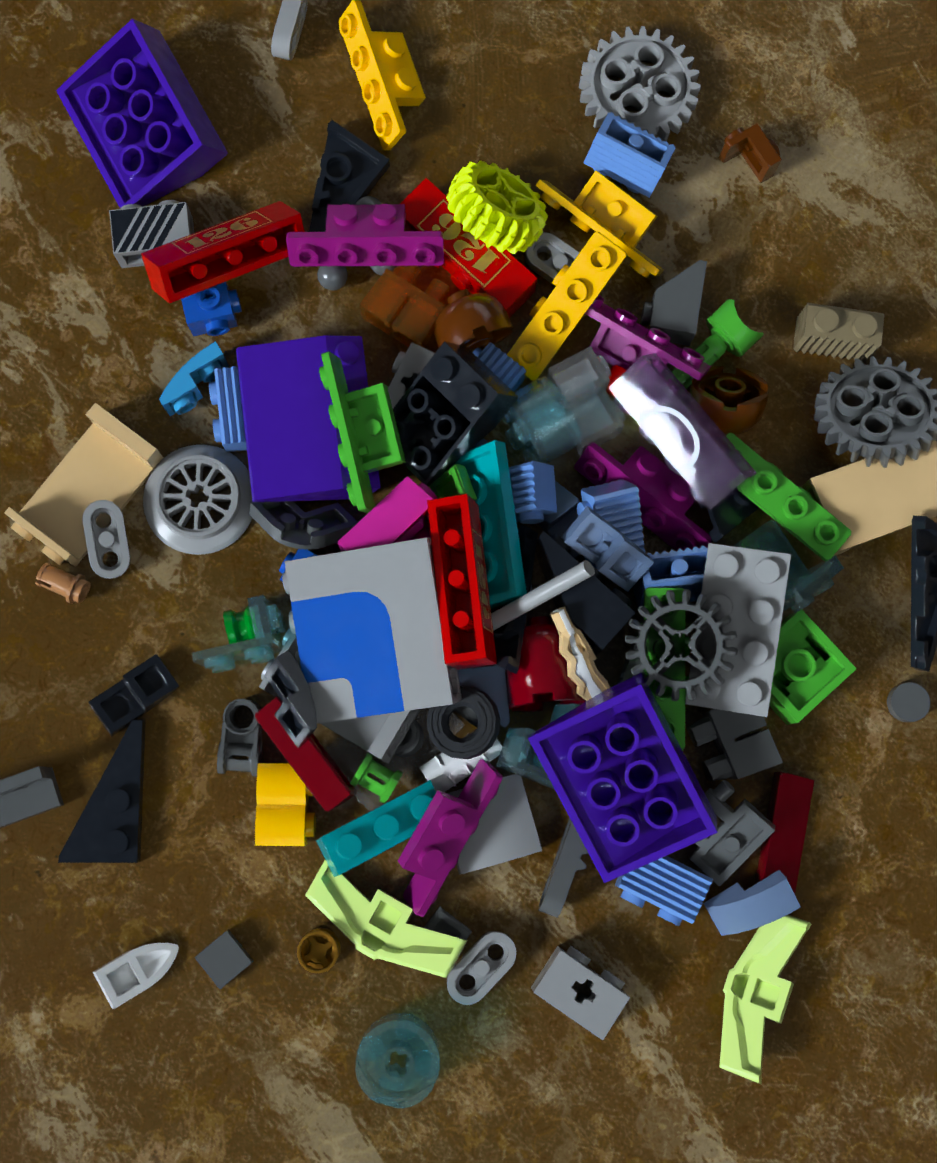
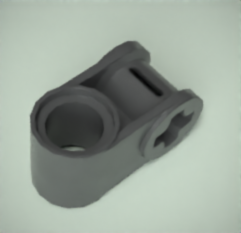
(240, 741)

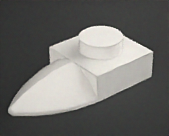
(135, 971)

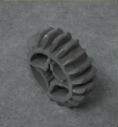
(656, 671)

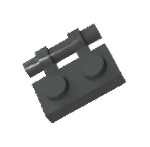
(737, 835)

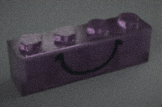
(681, 431)

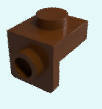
(757, 150)

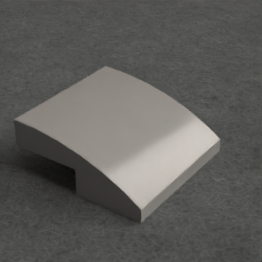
(503, 831)

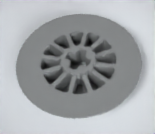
(219, 534)

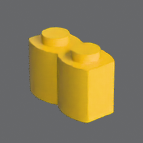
(282, 807)

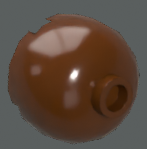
(472, 321)
(731, 399)

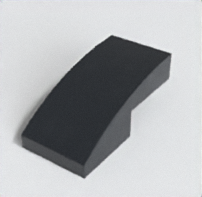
(134, 695)
(298, 710)

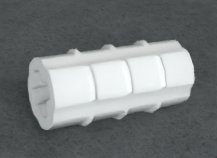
(449, 771)

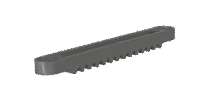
(571, 846)

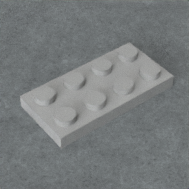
(752, 592)

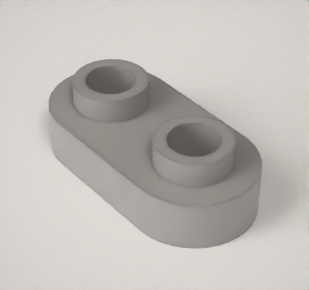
(559, 253)
(107, 539)
(482, 967)

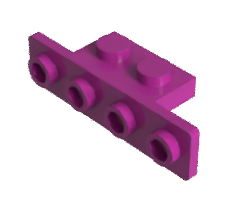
(365, 238)
(625, 341)
(661, 493)
(443, 834)

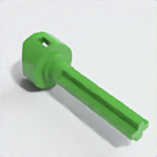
(727, 334)

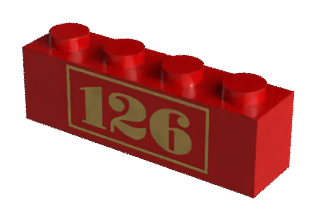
(221, 252)
(467, 259)
(461, 582)

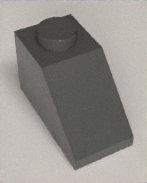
(677, 305)

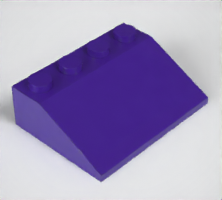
(140, 117)
(288, 418)
(624, 779)

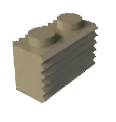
(838, 331)

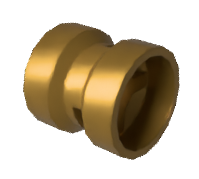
(318, 956)

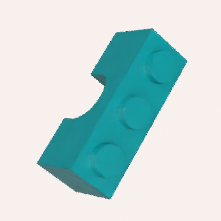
(375, 830)

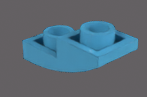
(181, 392)

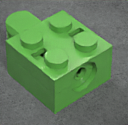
(805, 668)

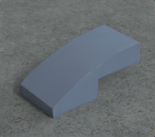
(608, 549)
(761, 904)

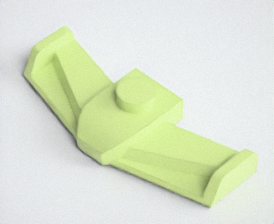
(382, 926)
(757, 993)

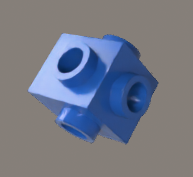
(212, 310)

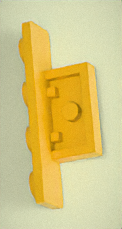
(383, 73)
(610, 212)
(567, 304)

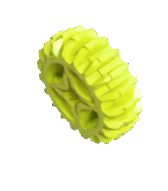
(496, 207)

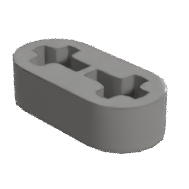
(288, 28)

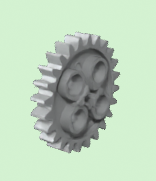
(640, 82)

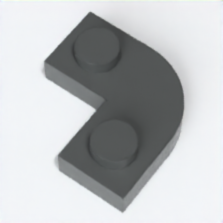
(301, 529)

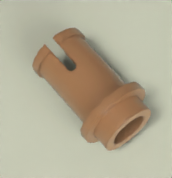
(63, 583)

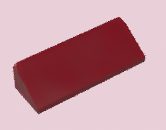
(309, 761)
(789, 813)

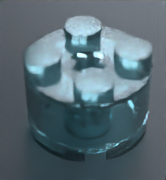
(541, 423)
(391, 1083)

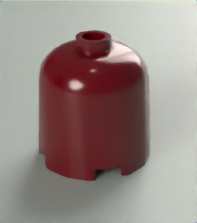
(541, 670)

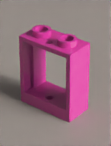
(394, 519)

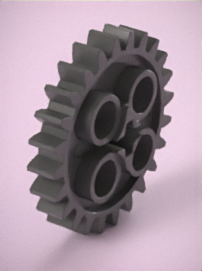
(877, 411)

